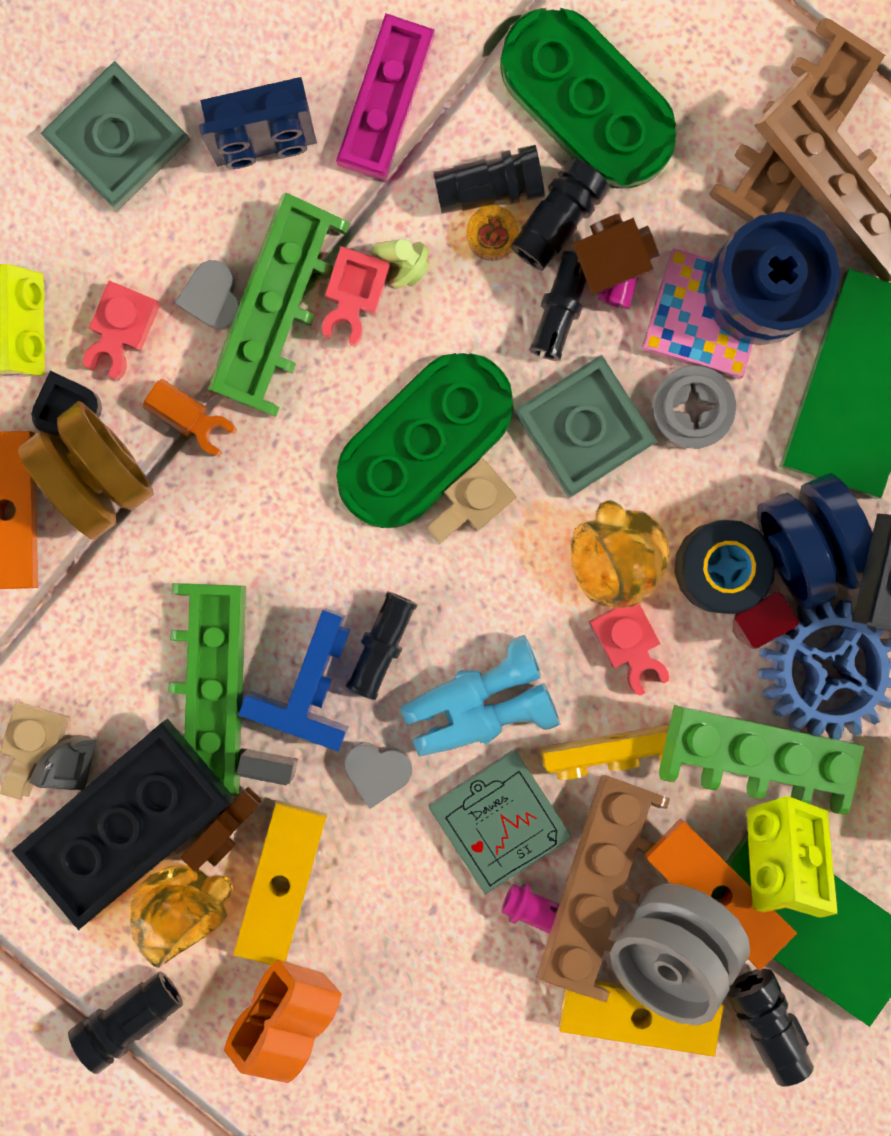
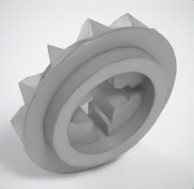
(709, 389)

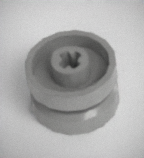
(680, 953)

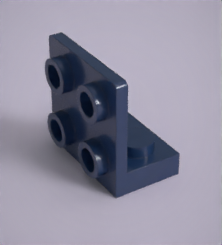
(257, 123)

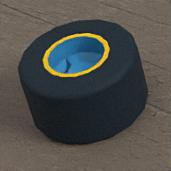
(743, 563)

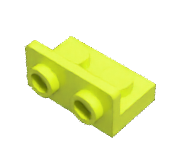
(21, 321)
(791, 857)

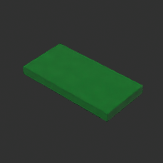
(847, 398)
(836, 954)

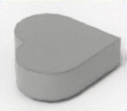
(210, 295)
(377, 772)

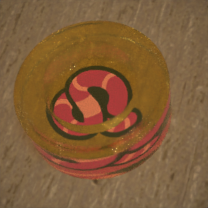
(491, 232)

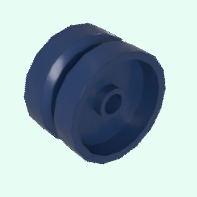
(771, 278)
(817, 539)

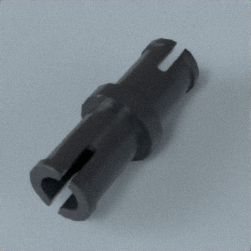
(560, 308)
(381, 645)

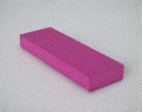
(385, 97)

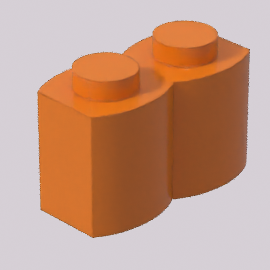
(280, 1026)

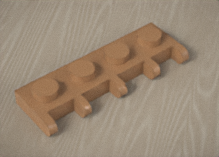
(838, 84)
(832, 171)
(597, 886)

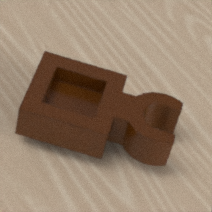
(216, 840)

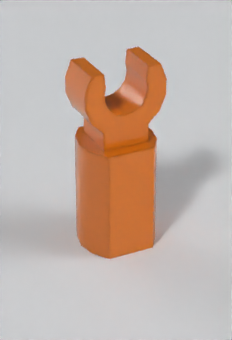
(185, 414)

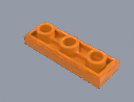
(18, 534)
(691, 862)

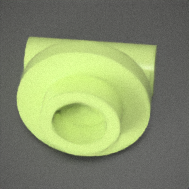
(407, 260)

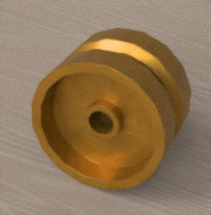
(85, 471)

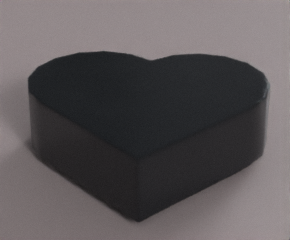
(58, 396)

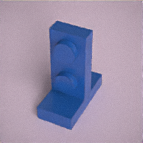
(308, 691)

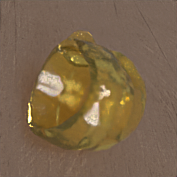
(619, 556)
(176, 911)

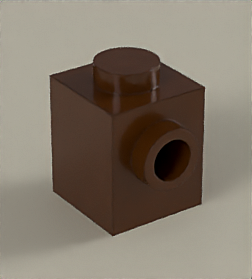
(615, 253)

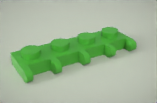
(273, 302)
(214, 675)
(762, 754)

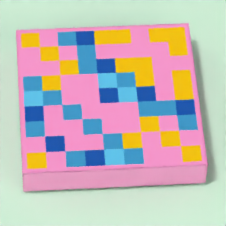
(683, 325)

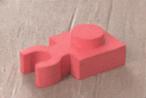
(355, 287)
(123, 321)
(627, 638)

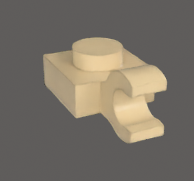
(475, 499)
(27, 739)

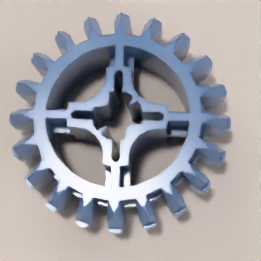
(817, 684)

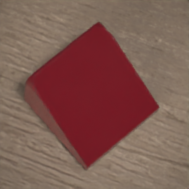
(764, 621)

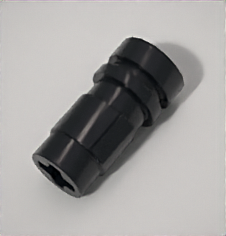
(490, 181)
(557, 216)
(127, 1020)
(775, 1032)

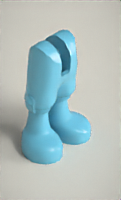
(463, 703)

